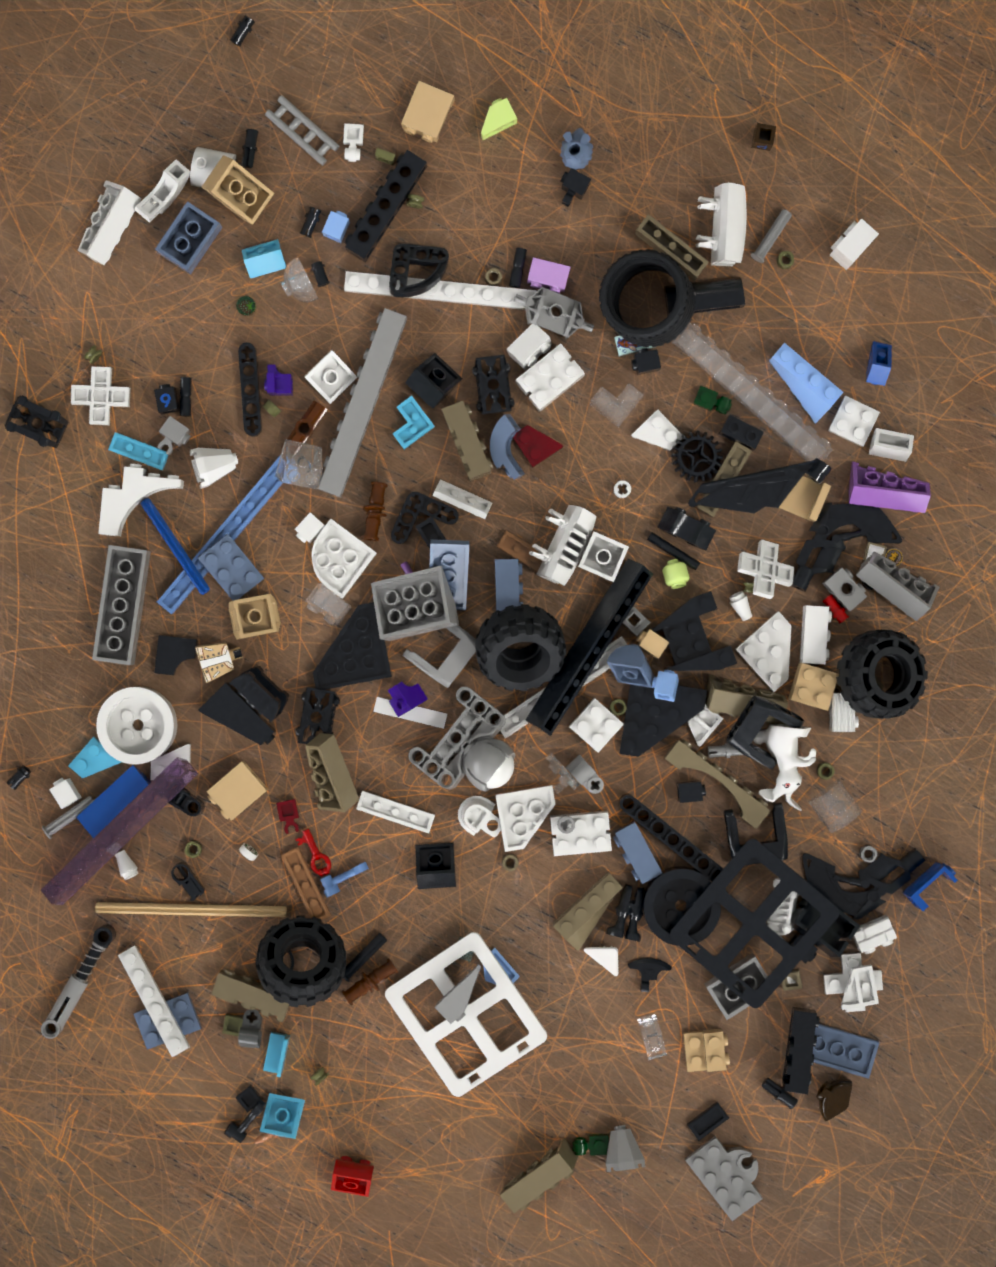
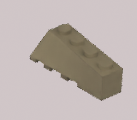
(732, 699)
(330, 774)
(585, 913)

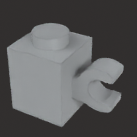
(174, 433)

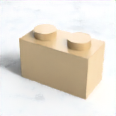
(652, 643)

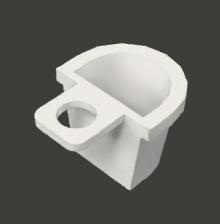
(476, 813)

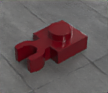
(288, 812)

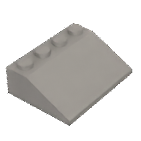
(413, 604)

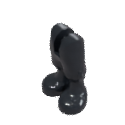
(628, 907)

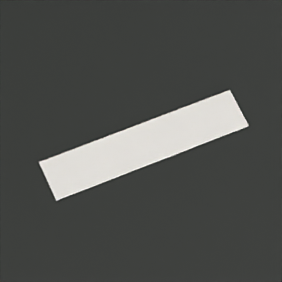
(417, 714)

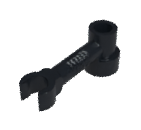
(237, 1131)

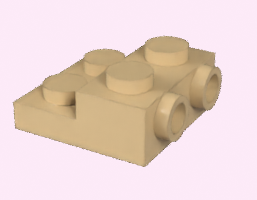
(706, 1050)

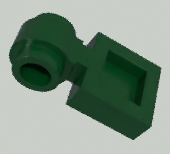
(707, 398)
(597, 1145)

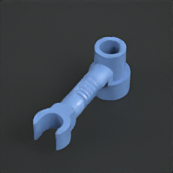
(330, 884)

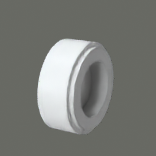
(248, 852)

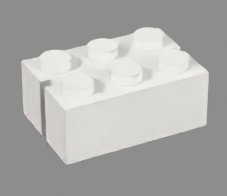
(550, 377)
(587, 836)

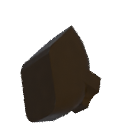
(834, 1098)

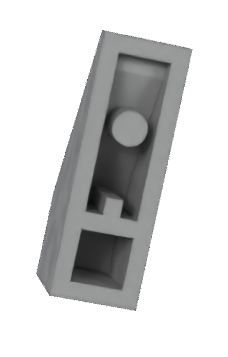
(456, 1000)

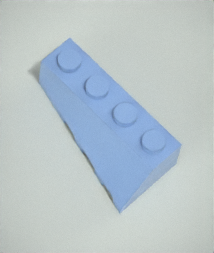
(805, 382)

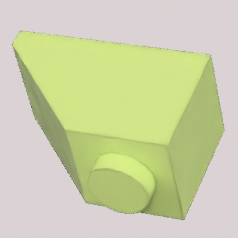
(499, 117)

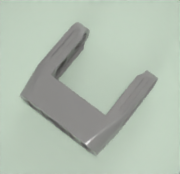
(454, 662)

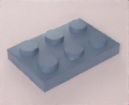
(230, 567)
(184, 1013)

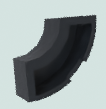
(689, 529)

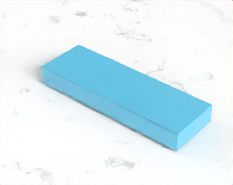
(138, 451)

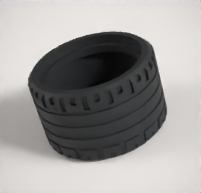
(617, 278)

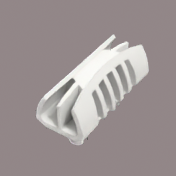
(728, 224)
(567, 545)

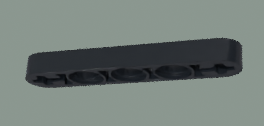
(247, 380)

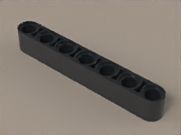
(666, 831)

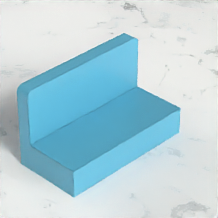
(263, 258)
(276, 1053)

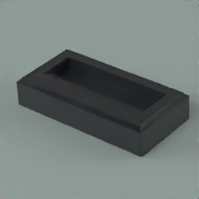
(707, 1121)

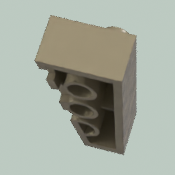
(466, 440)
(249, 993)
(540, 1177)

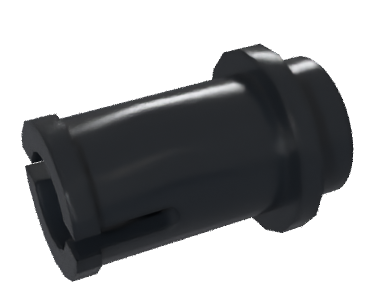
(320, 274)
(21, 774)

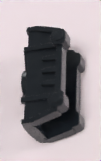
(483, 389)
(36, 412)
(261, 692)
(327, 713)

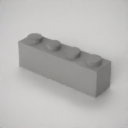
(898, 585)

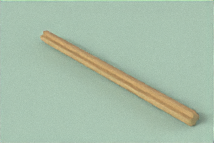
(191, 909)

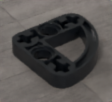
(410, 258)

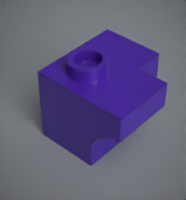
(278, 383)
(406, 697)

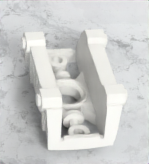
(781, 919)

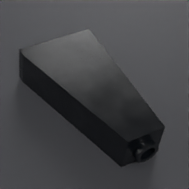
(235, 713)

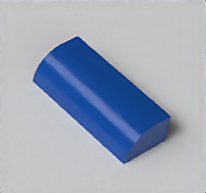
(113, 800)

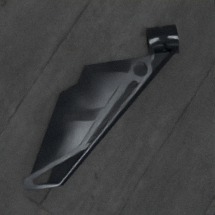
(759, 489)

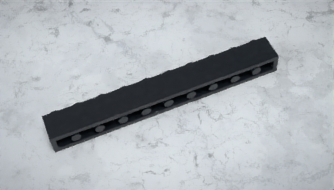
(589, 646)

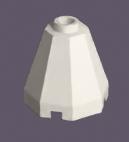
(212, 464)

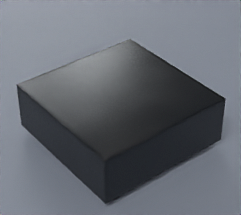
(248, 1098)

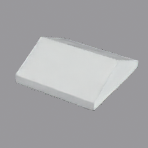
(330, 376)

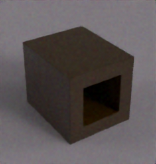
(763, 136)

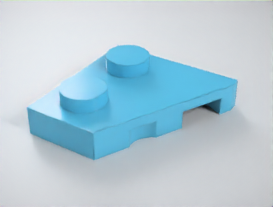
(92, 759)

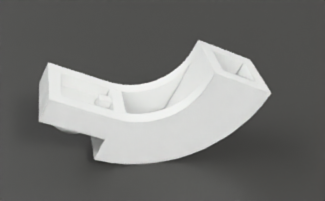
(165, 192)

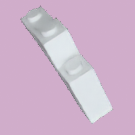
(136, 486)

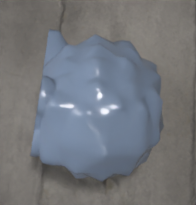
(576, 149)

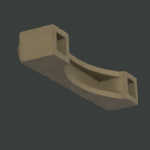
(751, 810)

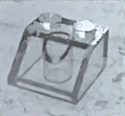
(300, 464)

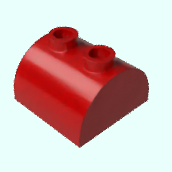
(352, 1176)

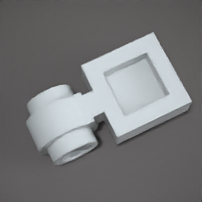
(353, 136)

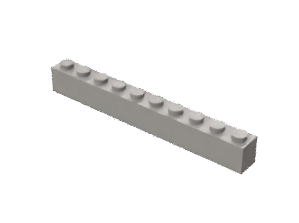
(362, 403)

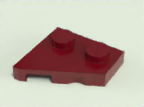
(535, 445)

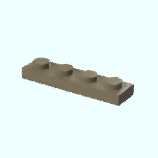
(730, 468)

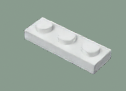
(462, 499)

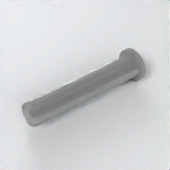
(771, 236)
(66, 818)

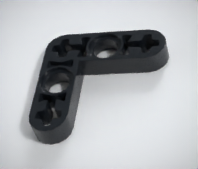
(421, 508)

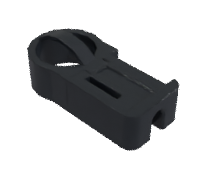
(190, 882)

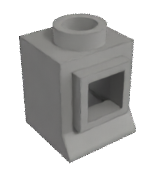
(640, 626)

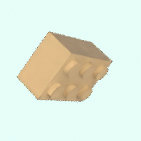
(237, 189)

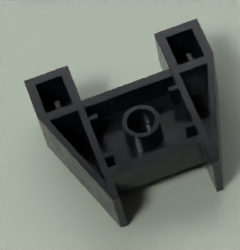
(688, 639)

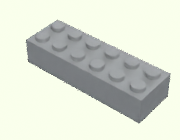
(121, 605)

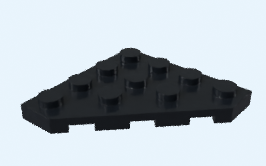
(355, 654)
(653, 719)

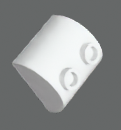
(203, 163)
(603, 556)

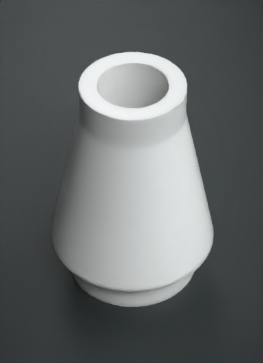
(741, 605)
(126, 866)

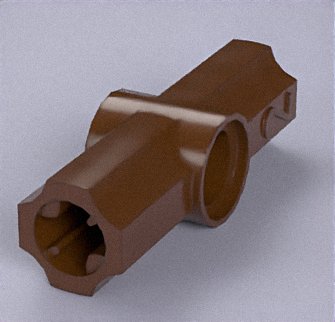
(312, 418)

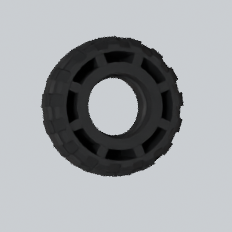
(525, 666)
(859, 680)
(306, 986)

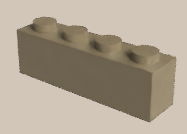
(666, 242)

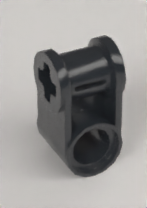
(184, 802)

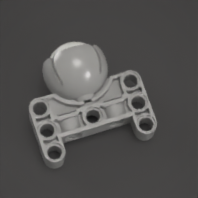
(480, 756)

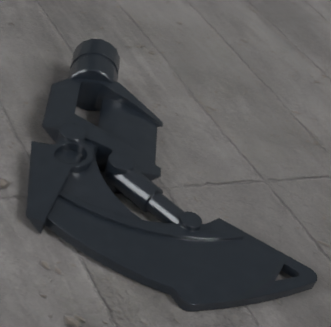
(869, 521)
(823, 878)

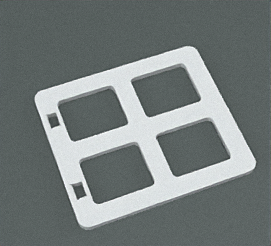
(504, 989)

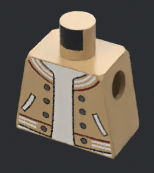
(216, 659)

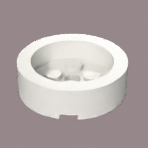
(117, 730)

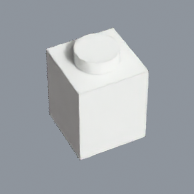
(309, 528)
(65, 792)

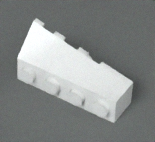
(108, 222)

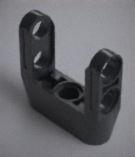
(751, 722)
(778, 847)

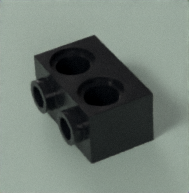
(741, 432)

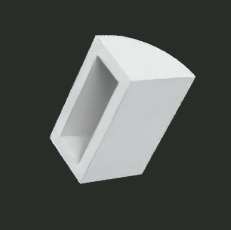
(891, 444)

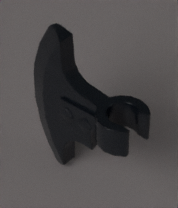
(649, 970)

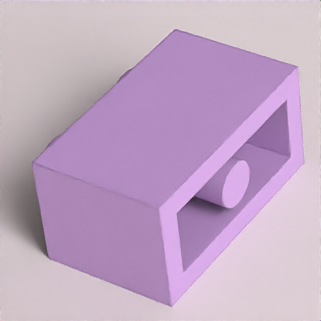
(548, 275)

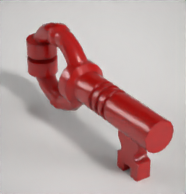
(316, 855)

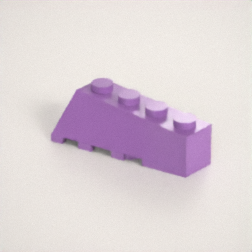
(887, 490)

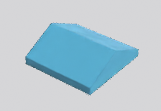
(282, 1116)

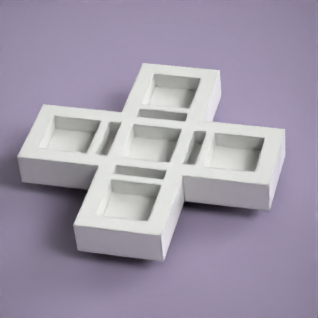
(100, 396)
(765, 569)
(837, 982)

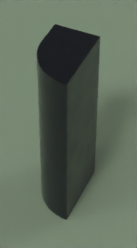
(711, 295)

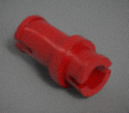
(837, 611)

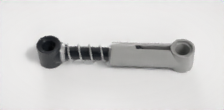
(77, 984)

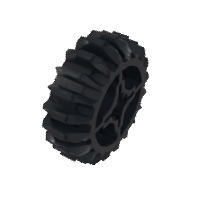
(688, 453)

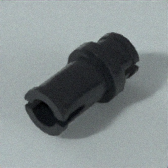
(241, 32)
(310, 221)

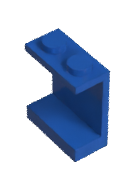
(912, 891)

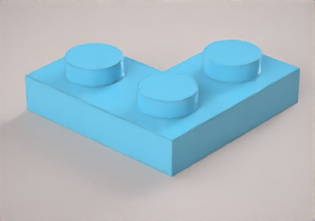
(417, 424)

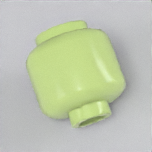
(675, 574)

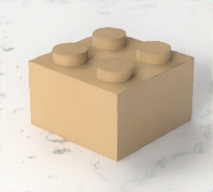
(813, 686)

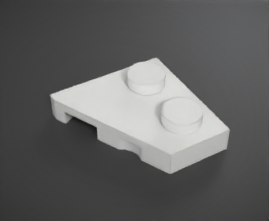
(658, 431)
(703, 725)
(164, 761)
(860, 988)

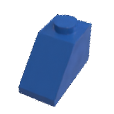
(879, 363)

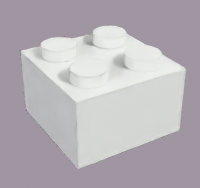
(857, 239)
(596, 725)

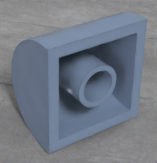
(631, 666)

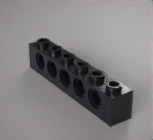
(405, 161)

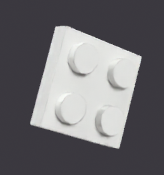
(853, 421)

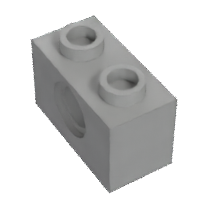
(834, 584)

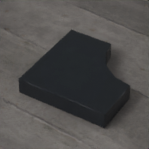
(172, 652)

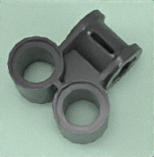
(250, 1033)

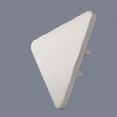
(605, 956)

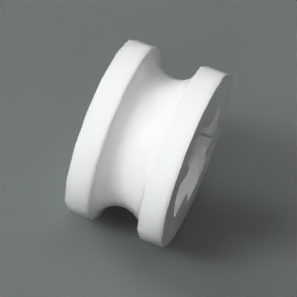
(628, 489)

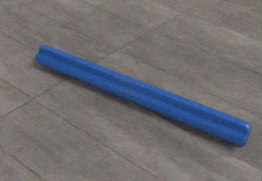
(175, 546)

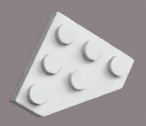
(769, 651)
(523, 814)

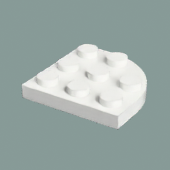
(339, 558)

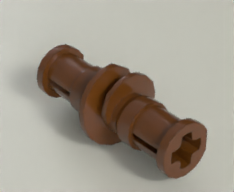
(374, 511)
(369, 981)

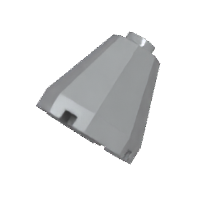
(623, 1150)

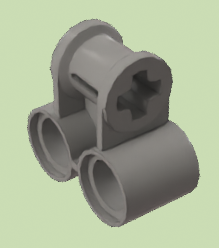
(585, 775)

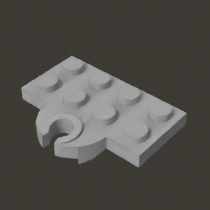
(726, 1176)

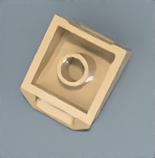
(254, 616)

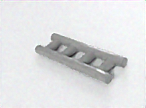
(290, 130)

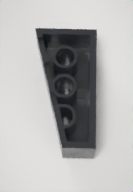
(799, 1050)

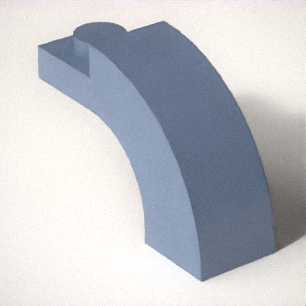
(501, 446)

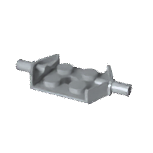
(539, 312)

